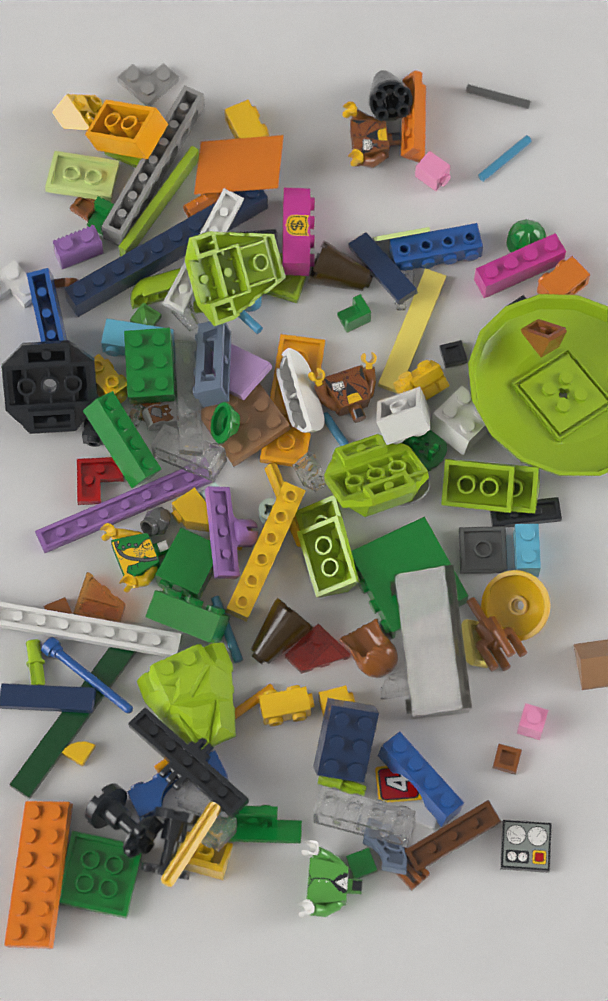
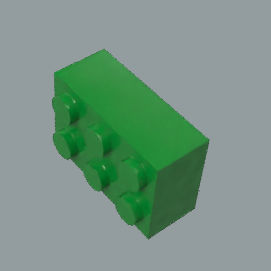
(149, 366)
(188, 615)

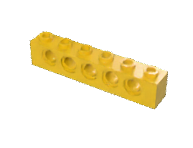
(265, 551)

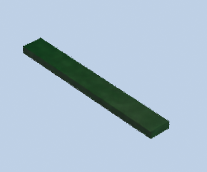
(67, 726)

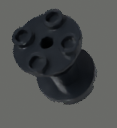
(111, 810)
(173, 833)

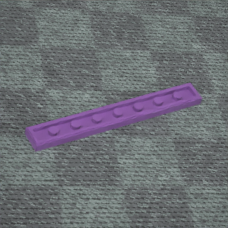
(118, 509)

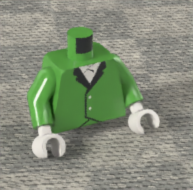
(326, 882)

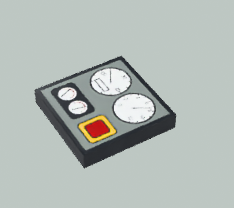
(526, 846)

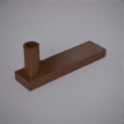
(453, 836)

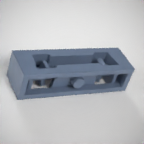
(208, 388)

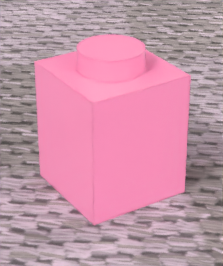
(433, 171)
(532, 721)

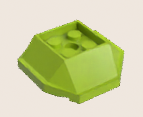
(374, 475)

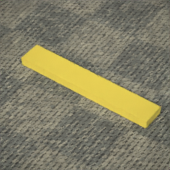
(412, 328)

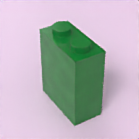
(187, 565)

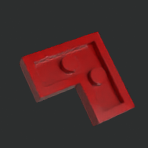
(91, 474)

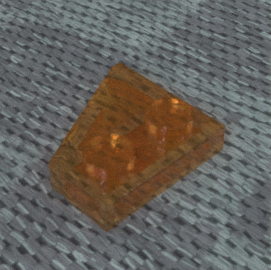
(98, 601)

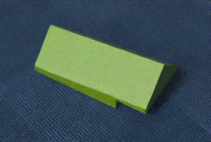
(490, 486)
(326, 548)

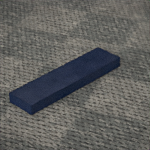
(382, 268)
(47, 698)

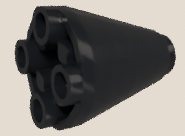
(389, 97)

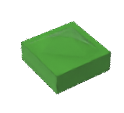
(146, 315)

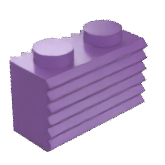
(77, 247)

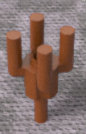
(494, 638)

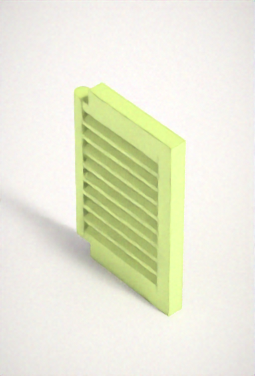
(400, 234)

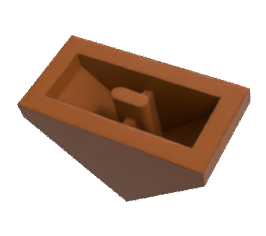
(544, 336)

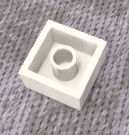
(403, 416)
(459, 421)

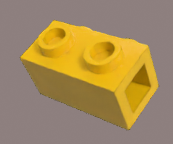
(109, 380)
(285, 705)

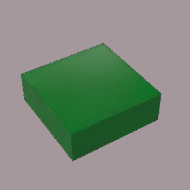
(361, 863)

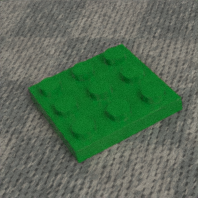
(98, 875)

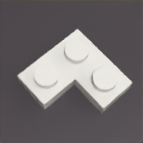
(15, 281)

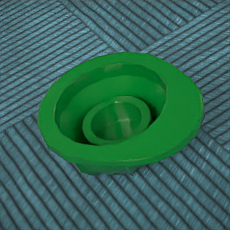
(523, 234)
(224, 423)

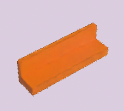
(415, 123)

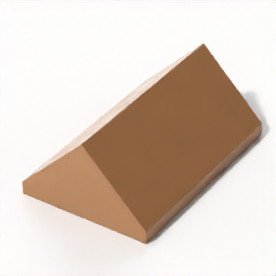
(592, 664)

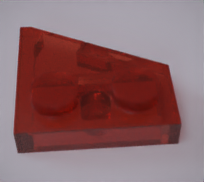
(316, 650)

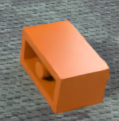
(565, 279)

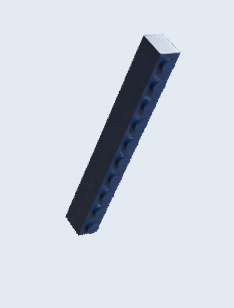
(152, 256)

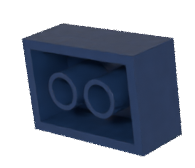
(346, 740)

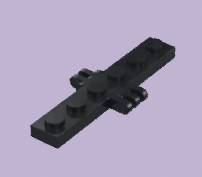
(188, 763)

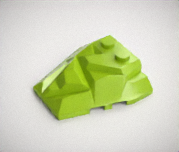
(193, 693)

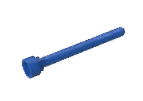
(53, 649)

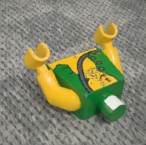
(135, 555)

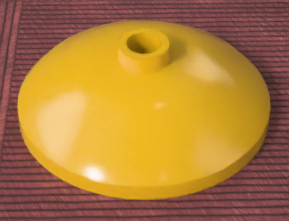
(502, 601)

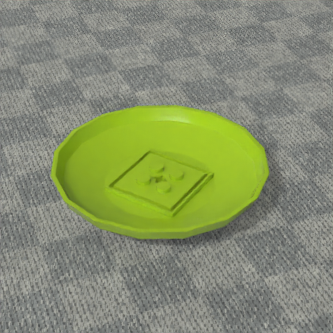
(521, 390)

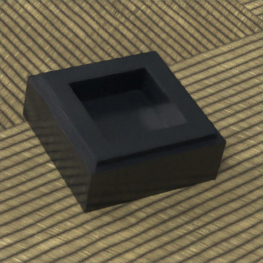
(453, 354)

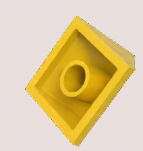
(209, 861)

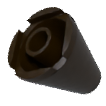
(338, 270)
(279, 632)

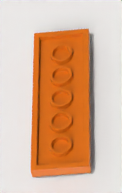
(38, 875)

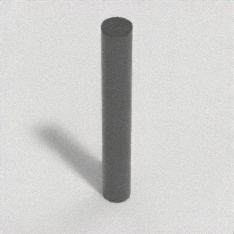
(501, 97)

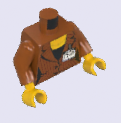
(368, 138)
(347, 390)

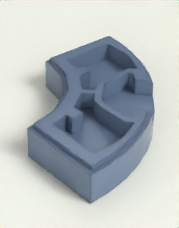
(391, 855)

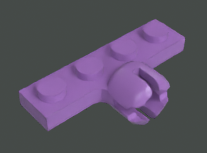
(226, 532)

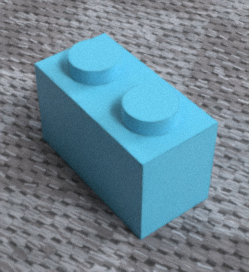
(527, 548)

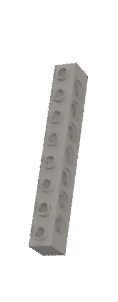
(151, 172)

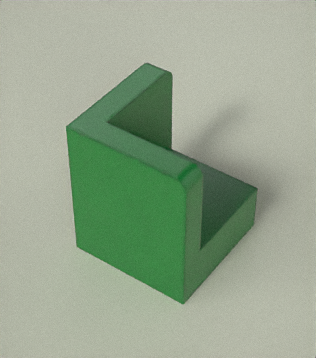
(102, 210)
(355, 315)

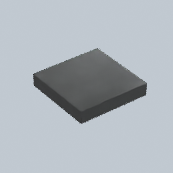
(482, 550)

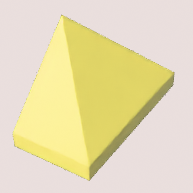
(470, 638)

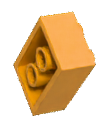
(126, 129)

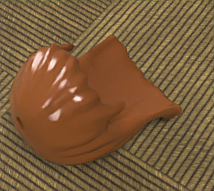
(371, 650)

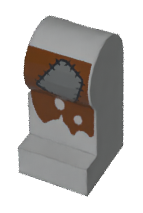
(158, 415)

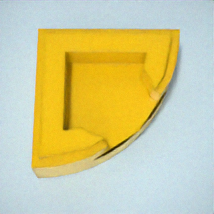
(79, 751)

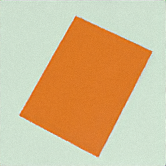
(239, 164)

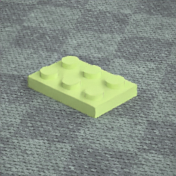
(82, 176)

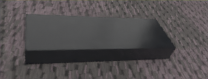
(546, 512)

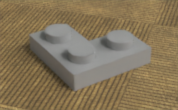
(148, 88)

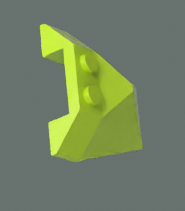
(231, 271)

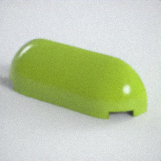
(153, 288)

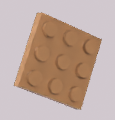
(259, 424)

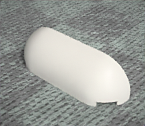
(299, 393)

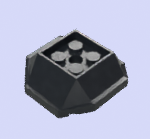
(44, 407)

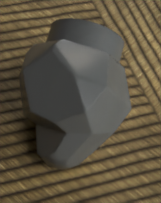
(156, 521)

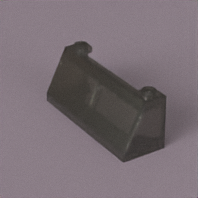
(432, 642)

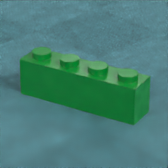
(122, 439)

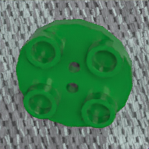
(433, 453)

